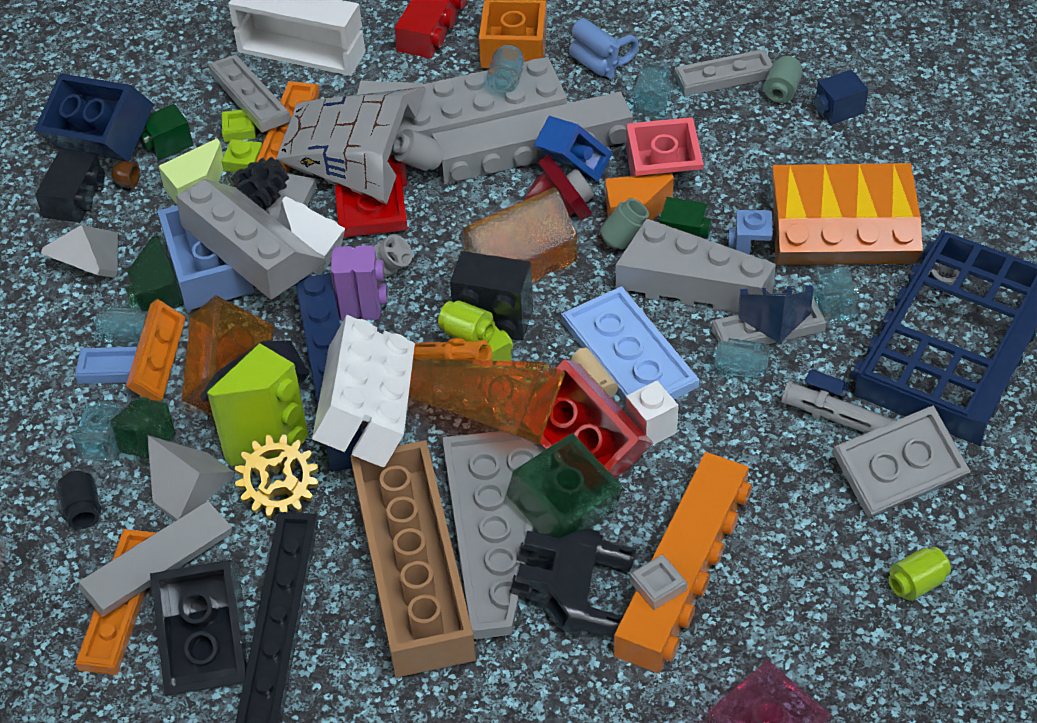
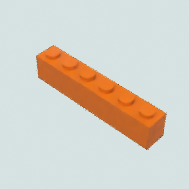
(691, 546)

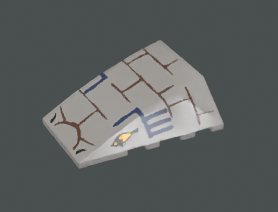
(350, 138)

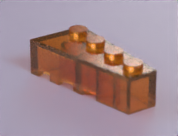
(496, 394)

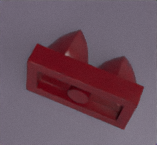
(556, 178)

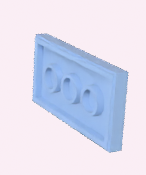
(628, 345)

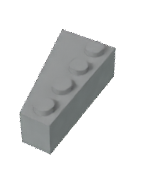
(690, 268)

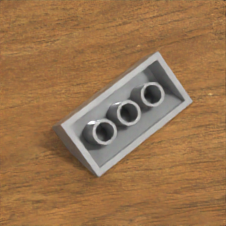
(246, 237)

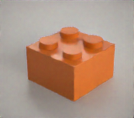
(515, 24)

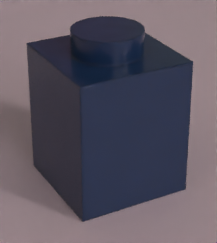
(841, 97)

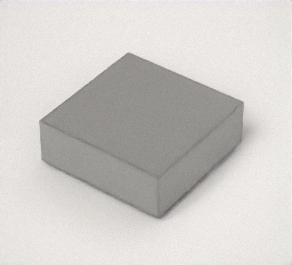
(658, 582)

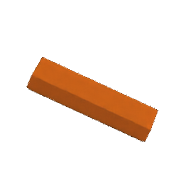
(156, 351)

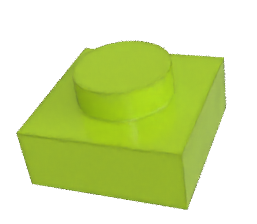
(240, 154)

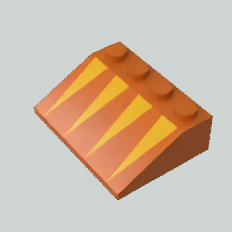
(846, 214)

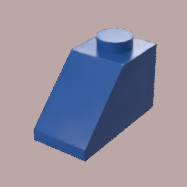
(573, 147)

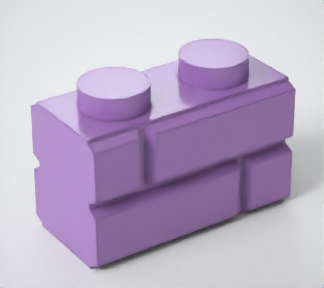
(357, 282)

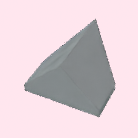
(87, 249)
(183, 477)

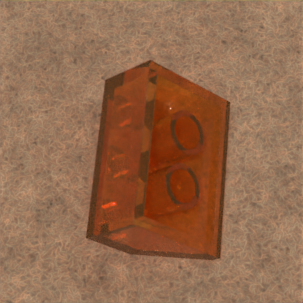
(528, 231)
(215, 338)

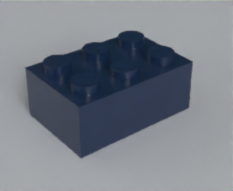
(94, 116)

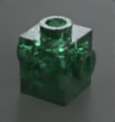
(137, 421)

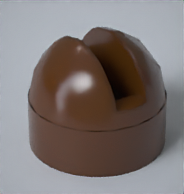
(126, 174)

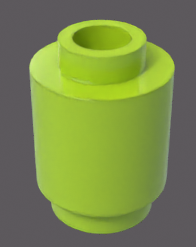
(466, 321)
(919, 573)

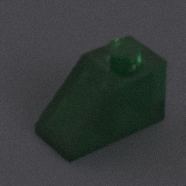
(152, 278)

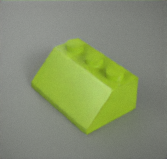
(257, 401)

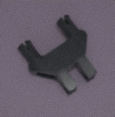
(565, 577)

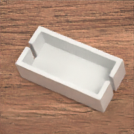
(301, 32)
(366, 381)

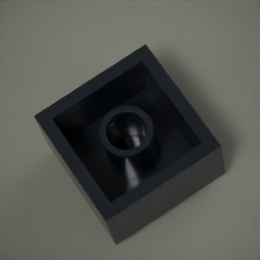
(496, 286)

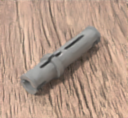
(834, 409)

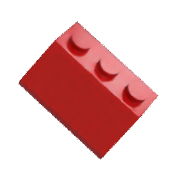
(595, 420)

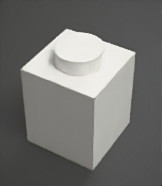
(653, 411)

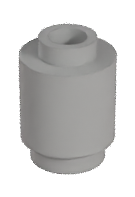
(417, 150)

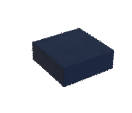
(827, 382)

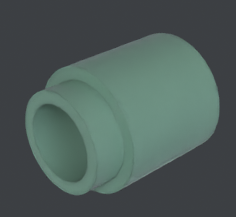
(783, 79)
(624, 223)

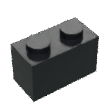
(70, 185)

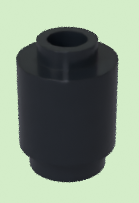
(78, 499)

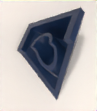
(775, 313)

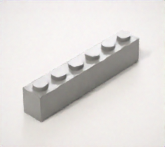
(511, 140)

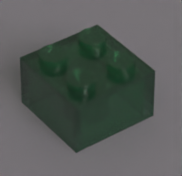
(564, 489)

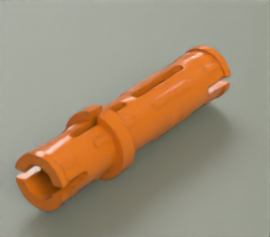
(453, 349)

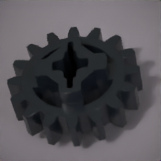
(261, 181)

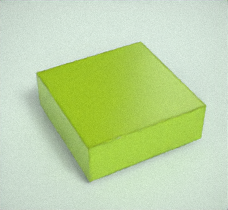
(237, 126)

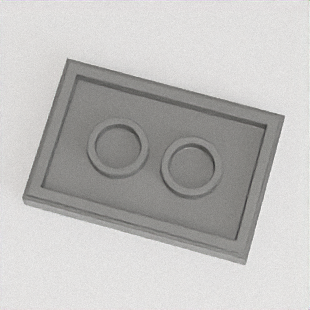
(900, 461)

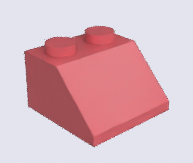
(662, 147)

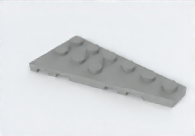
(487, 523)

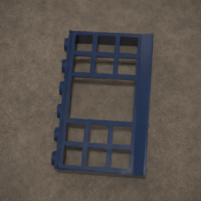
(979, 262)

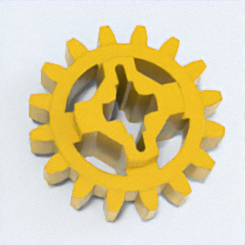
(263, 467)

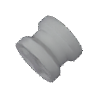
(394, 252)

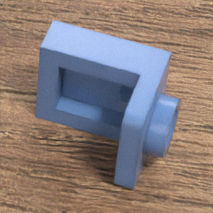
(750, 226)

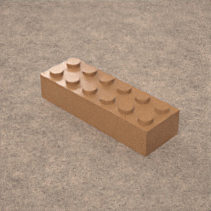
(413, 562)

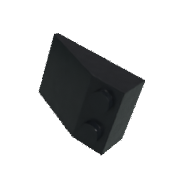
(200, 626)

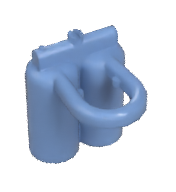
(599, 49)

